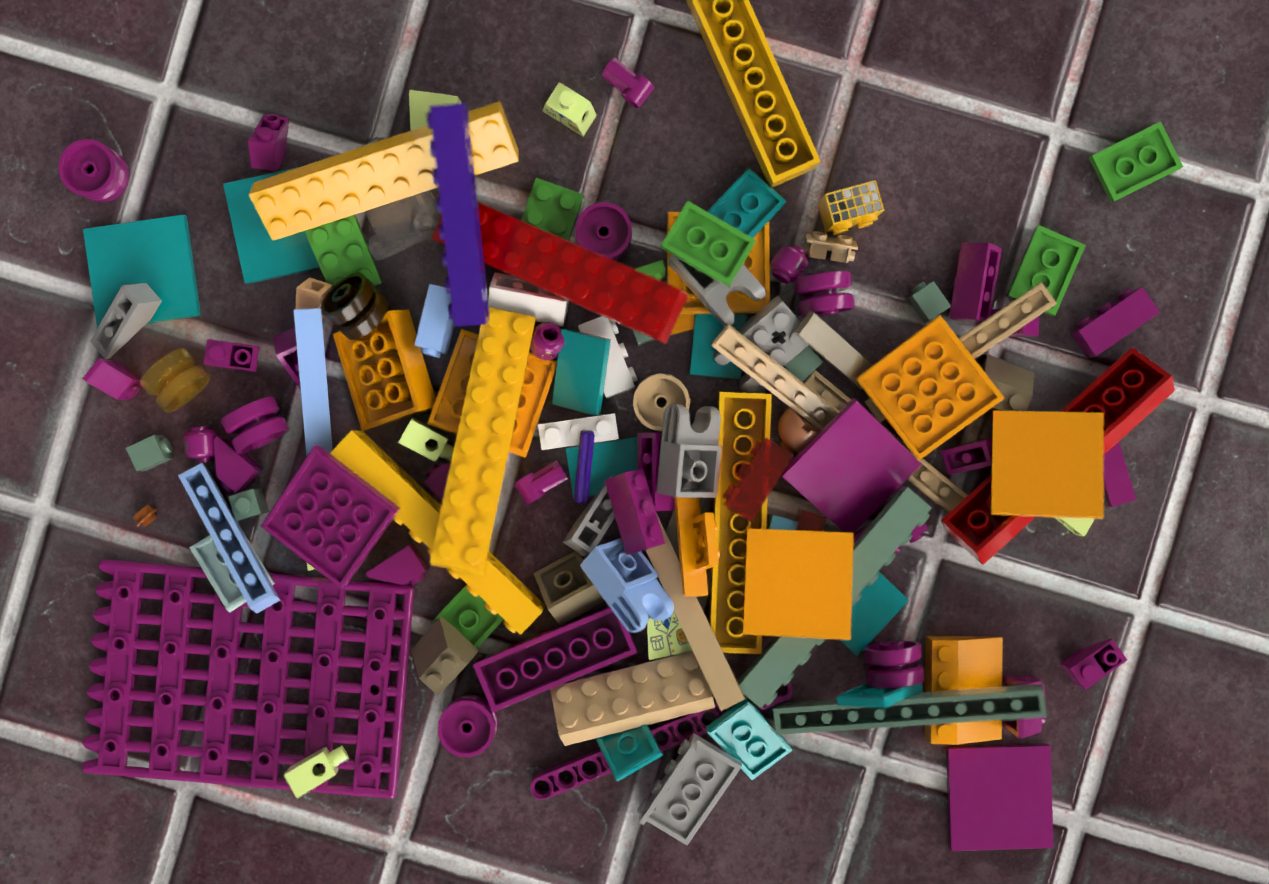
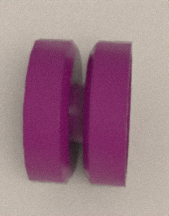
(93, 171)
(609, 218)
(824, 292)
(255, 425)
(893, 664)
(453, 721)

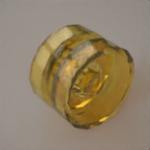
(175, 380)

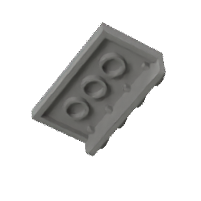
(689, 788)

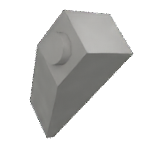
(125, 317)
(591, 524)

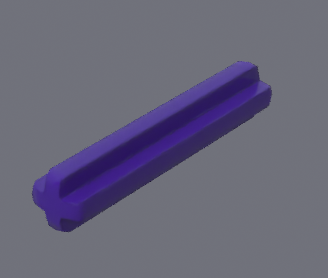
(584, 466)

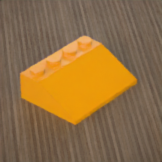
(386, 372)
(959, 665)

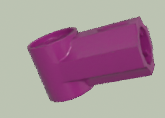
(633, 87)
(536, 484)

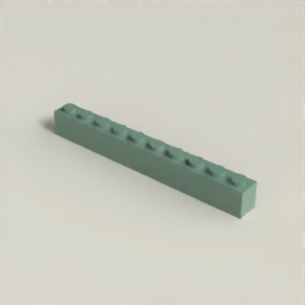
(870, 553)
(918, 709)

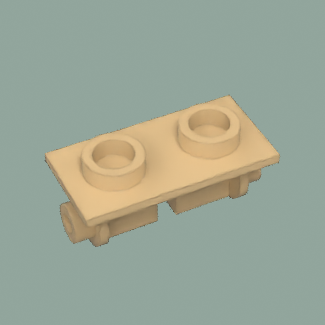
(839, 247)

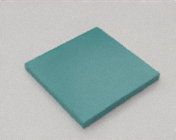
(140, 253)
(258, 254)

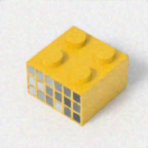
(850, 207)

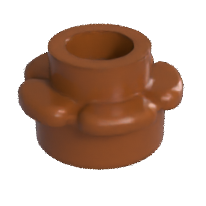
(145, 516)

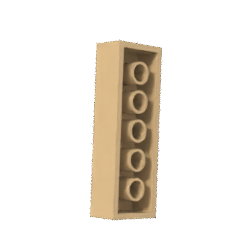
(630, 698)

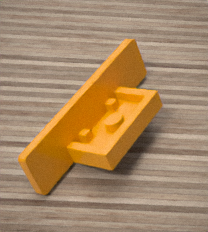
(696, 545)

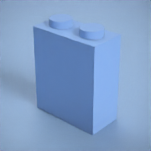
(435, 325)

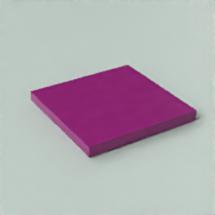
(851, 467)
(330, 516)
(999, 797)

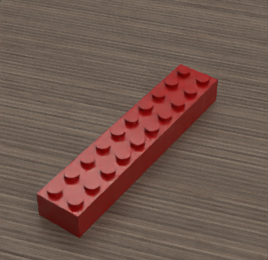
(578, 274)
(1124, 396)

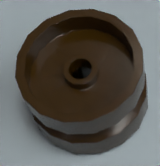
(354, 306)

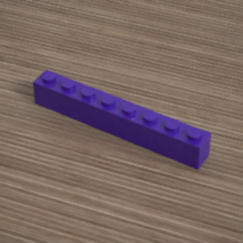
(460, 214)

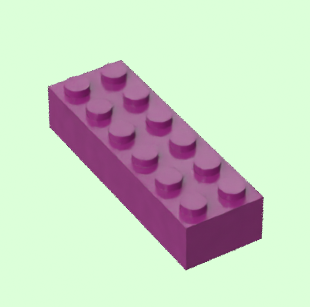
(553, 657)

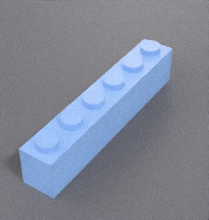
(229, 538)

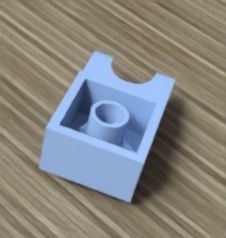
(627, 585)

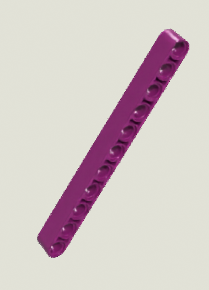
(675, 737)

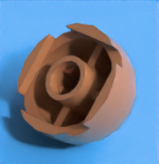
(795, 431)

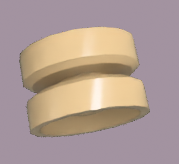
(650, 390)

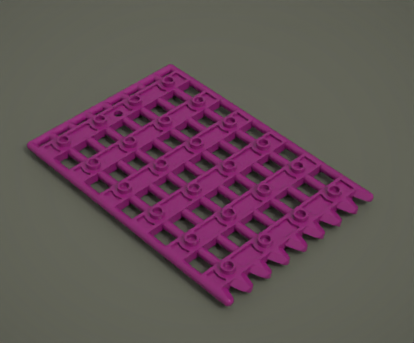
(217, 728)

